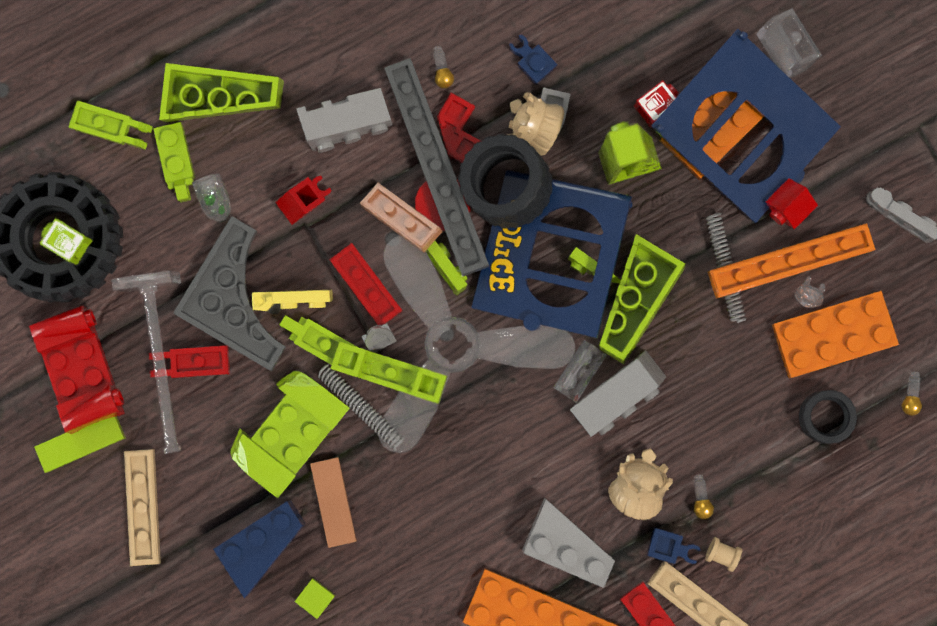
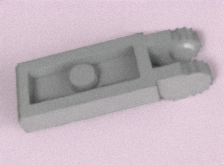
(901, 214)

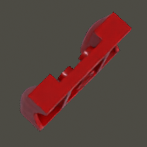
(77, 369)

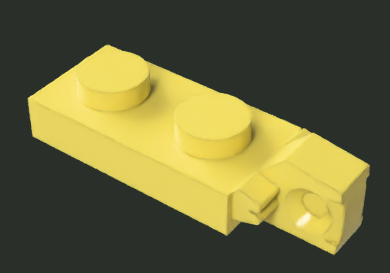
(289, 299)

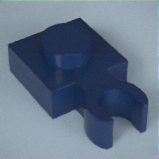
(534, 62)
(668, 546)

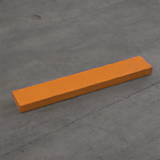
(791, 260)

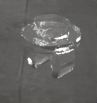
(808, 295)

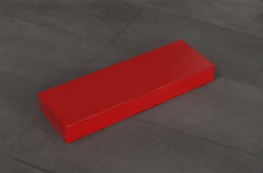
(366, 285)

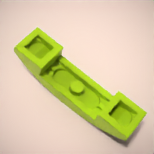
(389, 372)

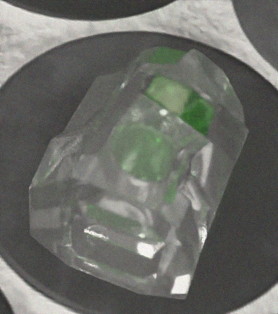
(213, 197)

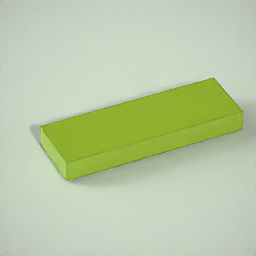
(74, 446)

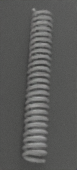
(734, 312)
(358, 402)

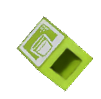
(65, 241)

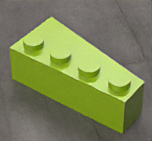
(208, 92)
(628, 153)
(642, 290)

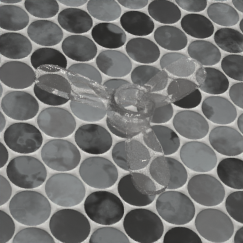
(510, 346)

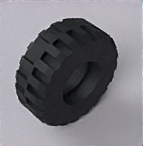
(22, 213)

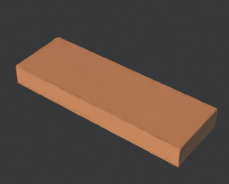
(401, 217)
(333, 502)

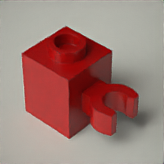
(302, 199)

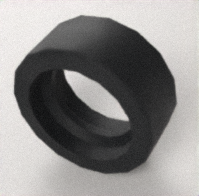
(847, 406)

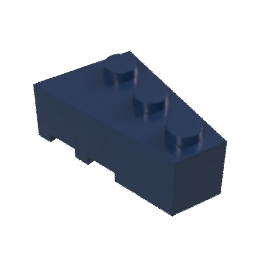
(258, 546)

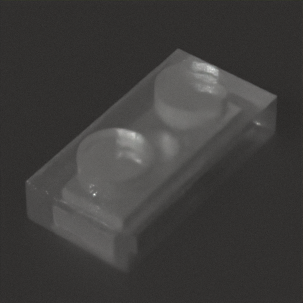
(580, 371)

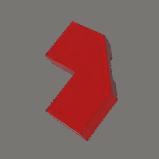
(452, 121)

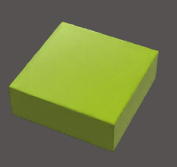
(315, 598)

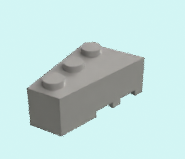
(345, 120)
(619, 395)
(566, 547)

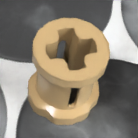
(723, 554)

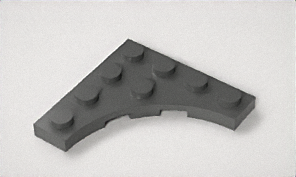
(220, 301)

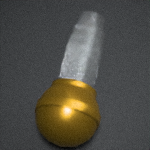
(443, 77)
(912, 404)
(703, 507)

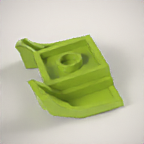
(288, 433)

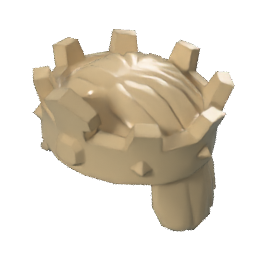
(536, 122)
(640, 486)

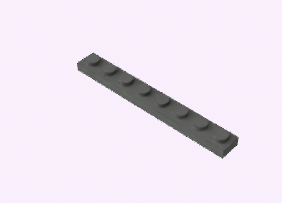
(436, 167)

